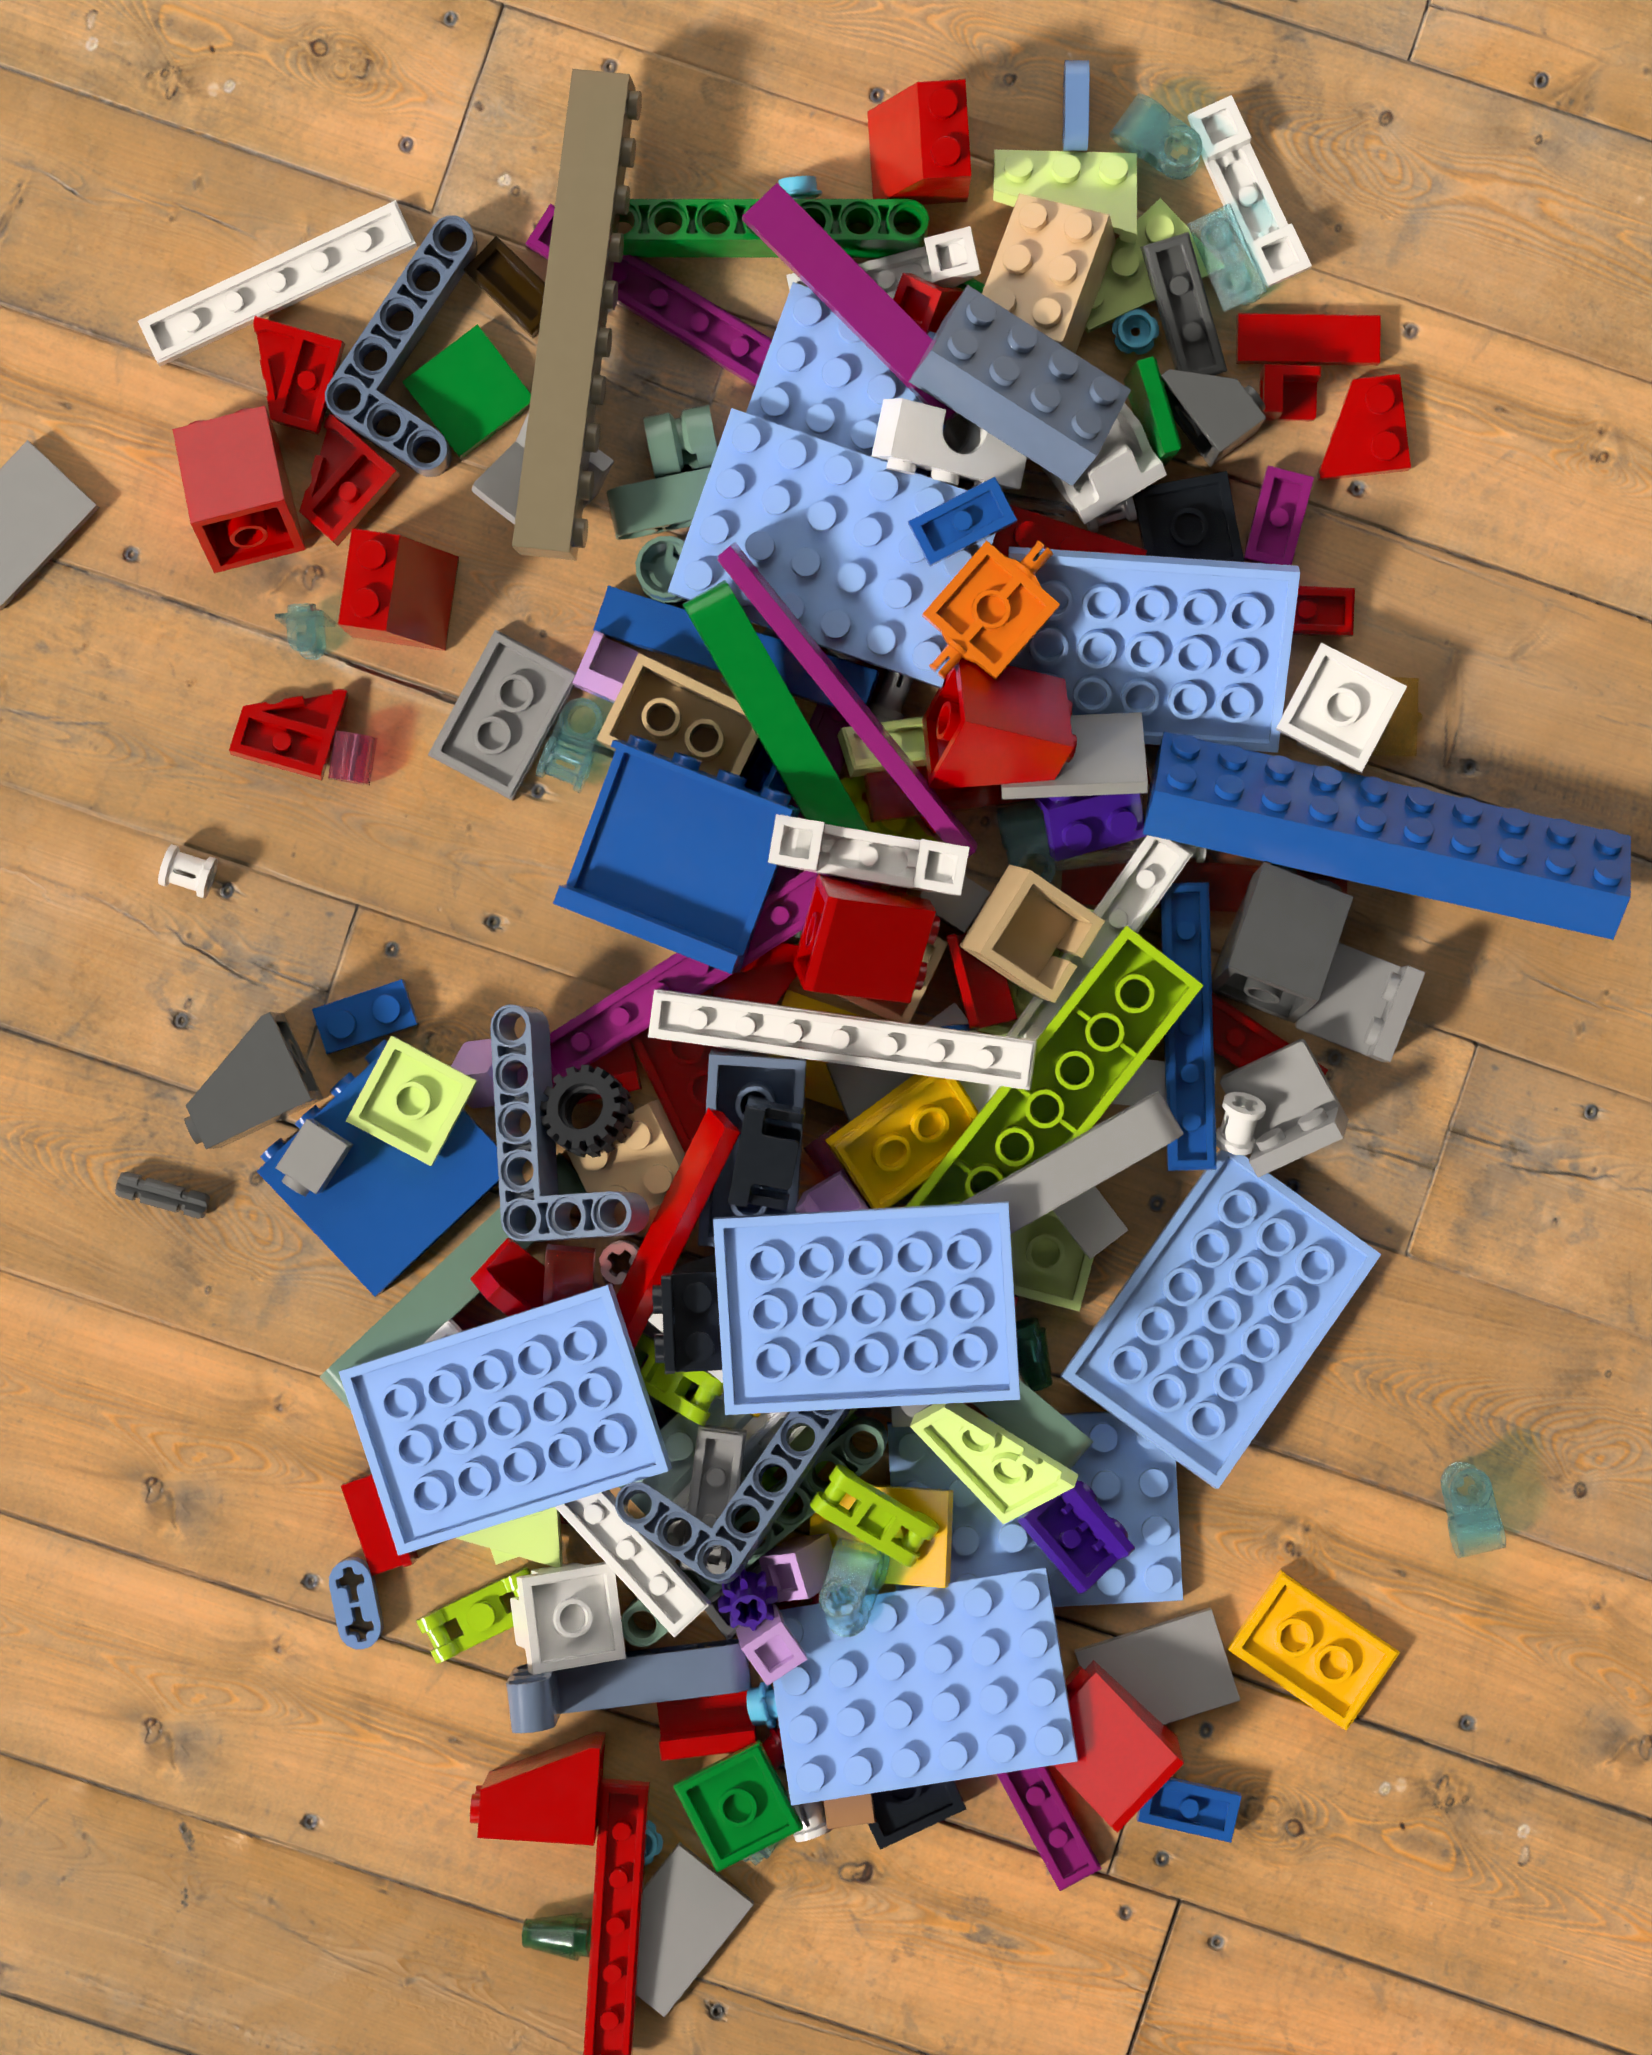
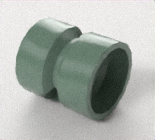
(680, 441)
(656, 568)

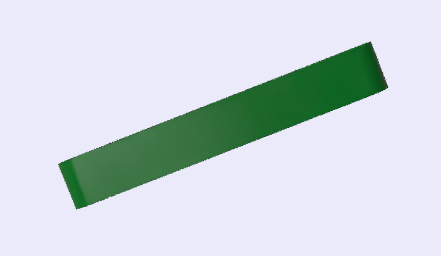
(742, 242)
(771, 708)

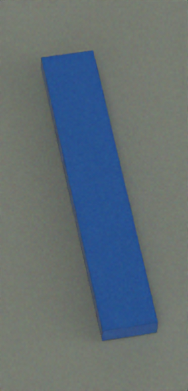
(672, 634)
(1190, 1039)

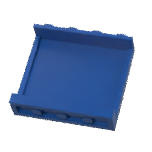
(677, 855)
(381, 1201)

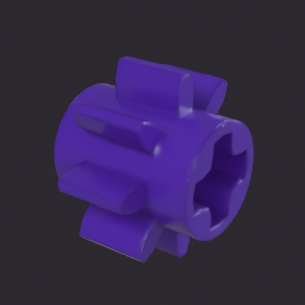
(748, 1600)

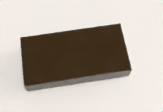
(509, 284)

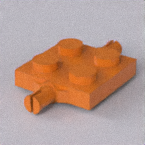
(991, 610)

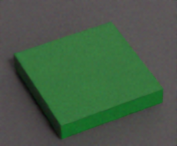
(468, 391)
(1152, 408)
(738, 1806)

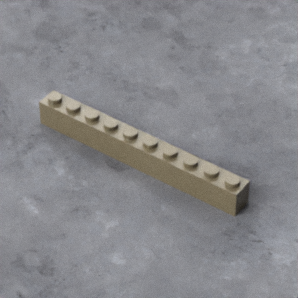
(575, 315)

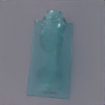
(1227, 258)
(306, 629)

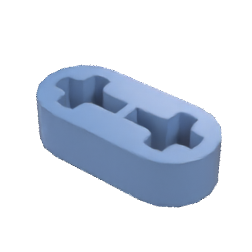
(1076, 105)
(344, 1604)

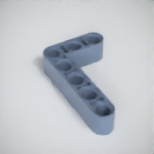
(399, 346)
(538, 1147)
(750, 1494)
(639, 1679)

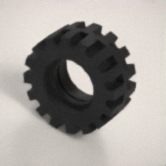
(565, 1097)

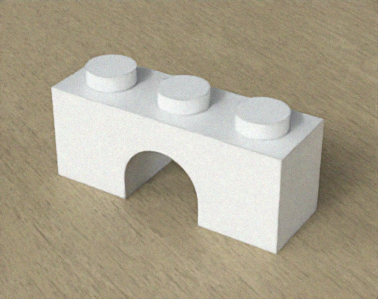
(913, 438)

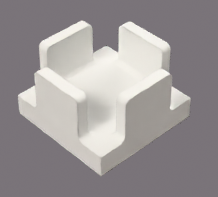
(1118, 472)
(1340, 708)
(568, 1617)

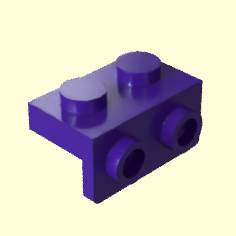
(1090, 822)
(1077, 1535)

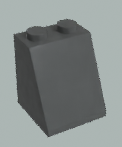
(1281, 942)
(253, 1086)

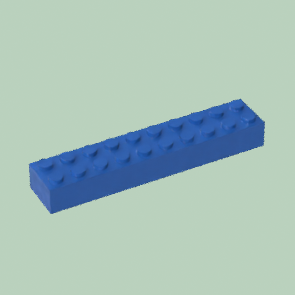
(1389, 835)

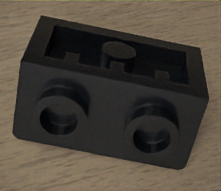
(689, 1322)

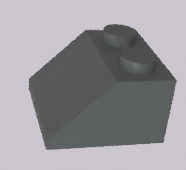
(1213, 411)

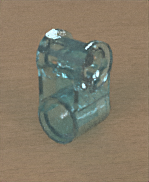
(1153, 133)
(572, 746)
(1025, 837)
(1473, 1518)
(852, 1586)

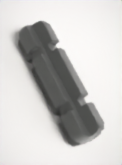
(162, 1195)

